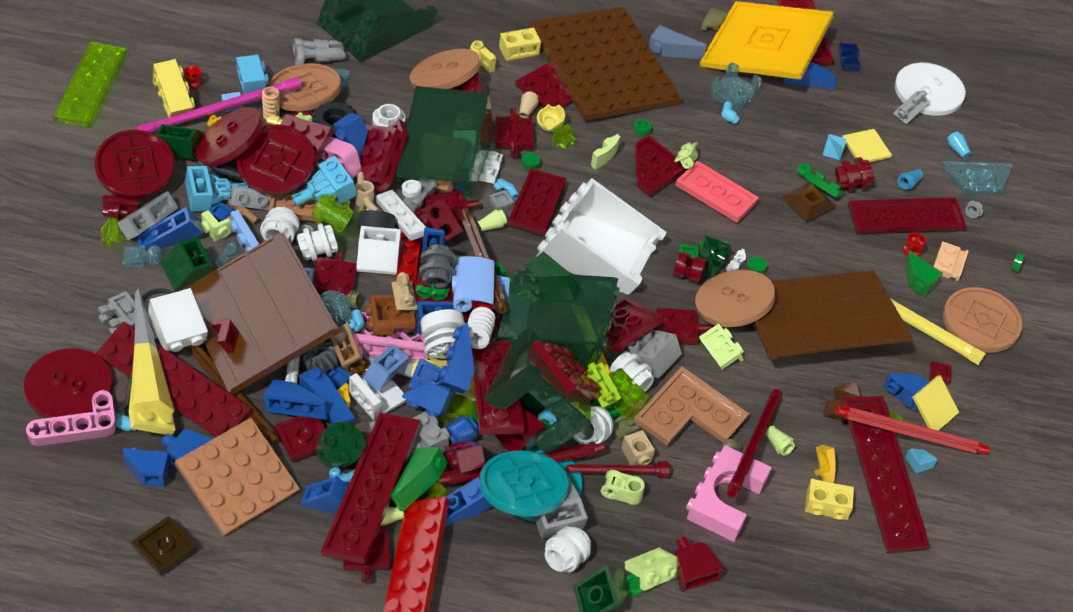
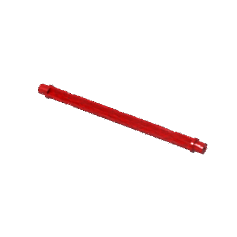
(912, 430)

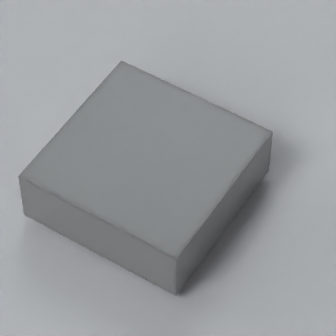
(501, 200)

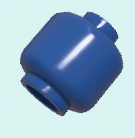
(462, 430)

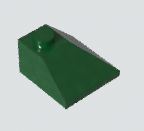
(601, 590)

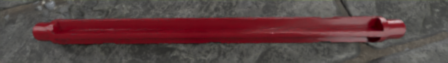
(753, 445)
(557, 455)

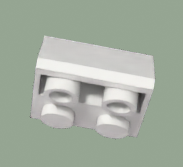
(378, 250)

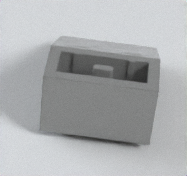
(655, 349)
(569, 514)

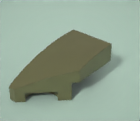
(714, 19)

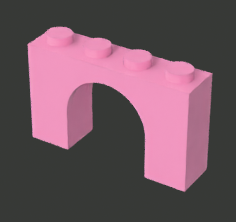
(708, 509)

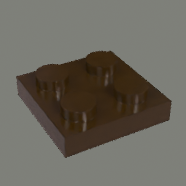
(164, 545)

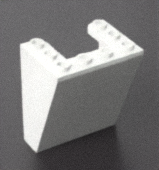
(601, 237)

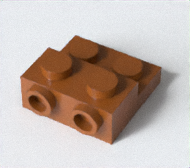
(385, 317)

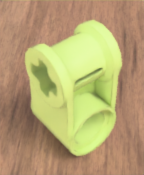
(623, 487)

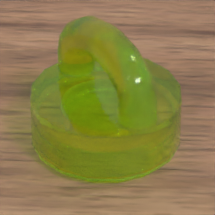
(437, 490)

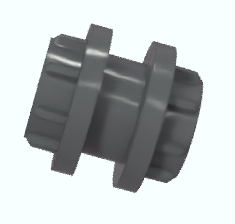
(437, 266)

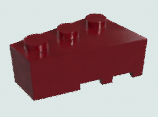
(525, 441)

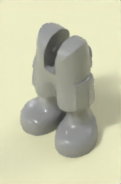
(318, 49)

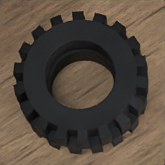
(331, 113)

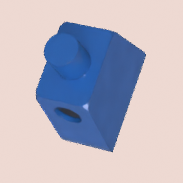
(183, 444)

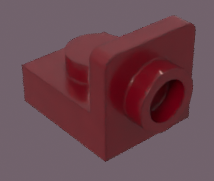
(227, 334)

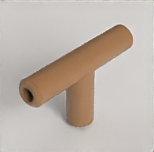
(245, 212)

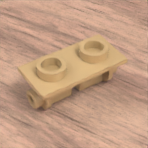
(404, 293)

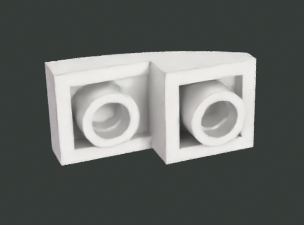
(491, 167)

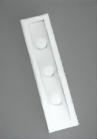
(404, 217)

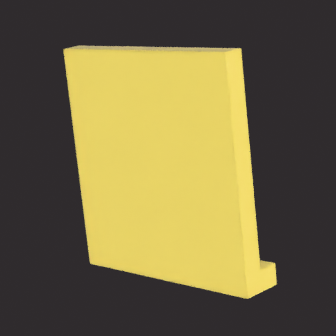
(867, 145)
(935, 404)

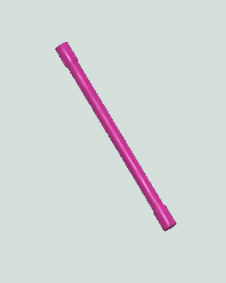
(284, 86)

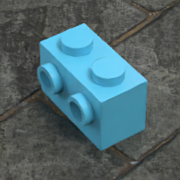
(251, 73)

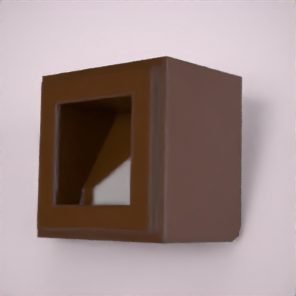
(847, 390)
(829, 410)

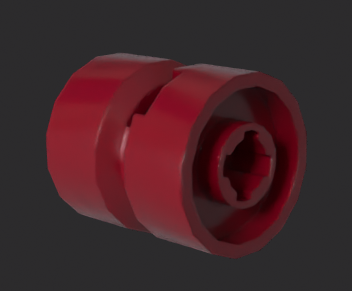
(689, 267)

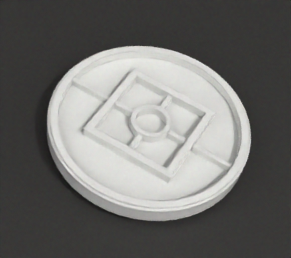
(942, 87)

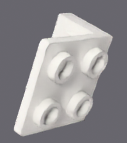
(372, 400)

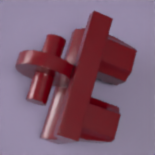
(118, 207)

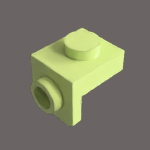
(214, 228)

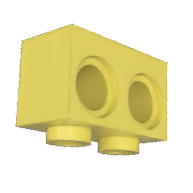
(519, 44)
(829, 499)

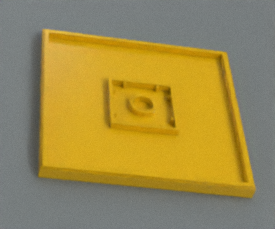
(767, 39)

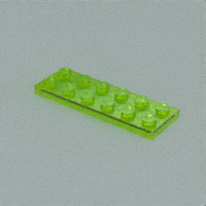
(89, 85)

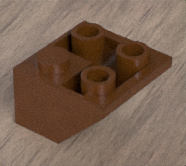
(808, 201)

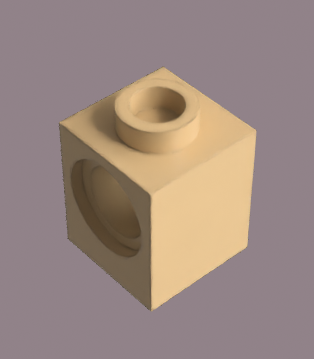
(639, 442)

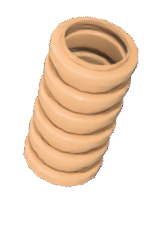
(270, 102)

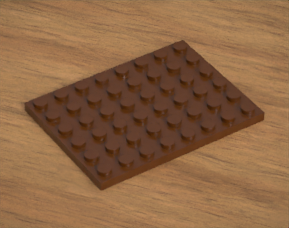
(605, 63)

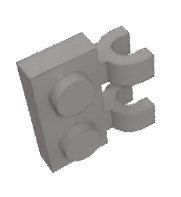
(123, 307)

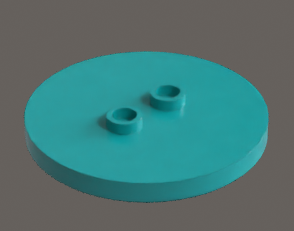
(524, 483)

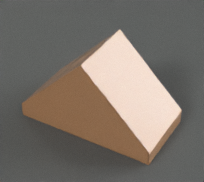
(347, 346)

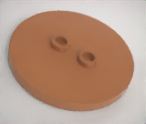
(446, 69)
(318, 83)
(735, 298)
(982, 319)

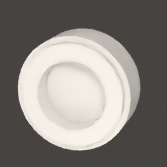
(411, 188)

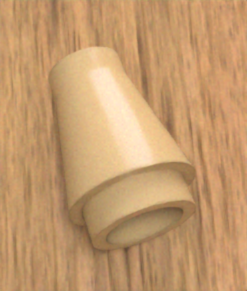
(528, 104)

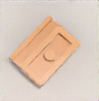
(950, 260)

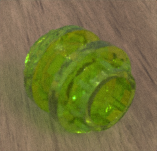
(332, 213)

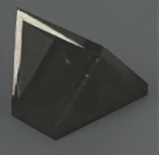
(121, 394)

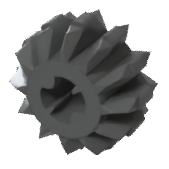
(323, 356)

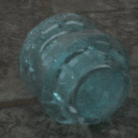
(338, 307)

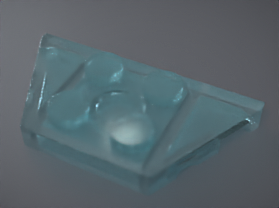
(978, 177)

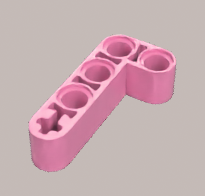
(346, 155)
(71, 423)

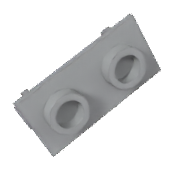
(912, 106)
(427, 188)
(249, 198)

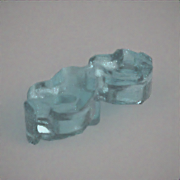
(229, 252)

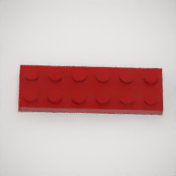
(417, 556)

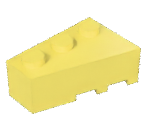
(172, 88)

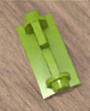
(606, 386)

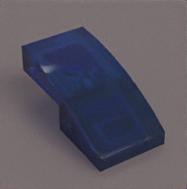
(849, 56)

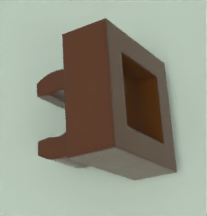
(359, 367)

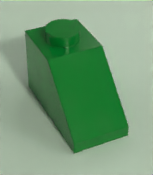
(921, 275)

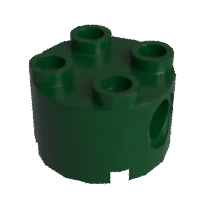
(340, 445)

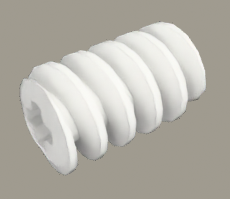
(480, 327)

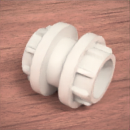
(387, 115)
(279, 221)
(317, 242)
(632, 366)
(602, 426)
(567, 549)

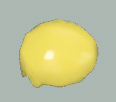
(551, 118)

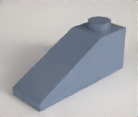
(673, 44)

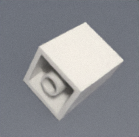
(177, 320)

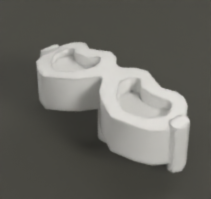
(738, 259)

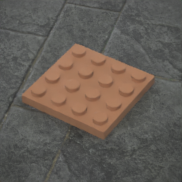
(236, 476)

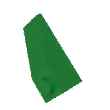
(420, 474)

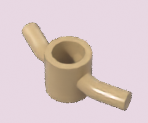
(365, 193)

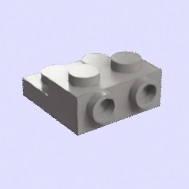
(429, 434)

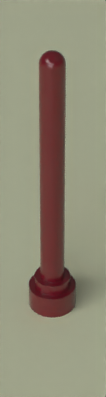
(659, 469)

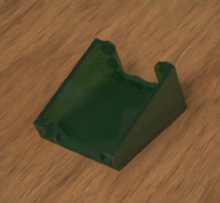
(377, 23)
(447, 137)
(569, 324)
(526, 372)

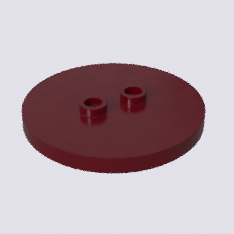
(229, 136)
(277, 160)
(134, 164)
(66, 382)

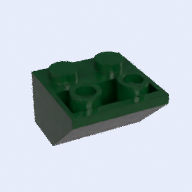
(180, 139)
(186, 263)

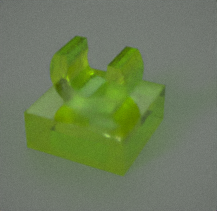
(562, 136)
(111, 232)

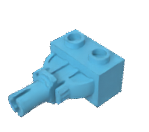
(328, 180)
(206, 189)

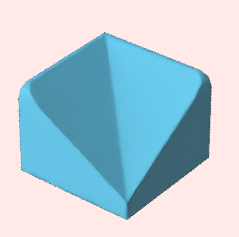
(834, 147)
(920, 460)

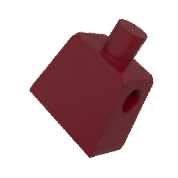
(695, 565)

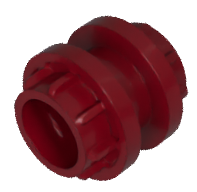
(854, 174)

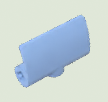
(472, 282)

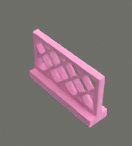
(377, 345)

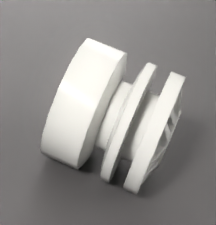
(438, 332)

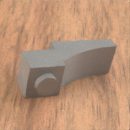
(147, 215)

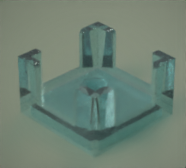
(735, 89)

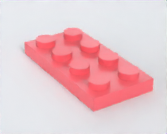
(717, 191)

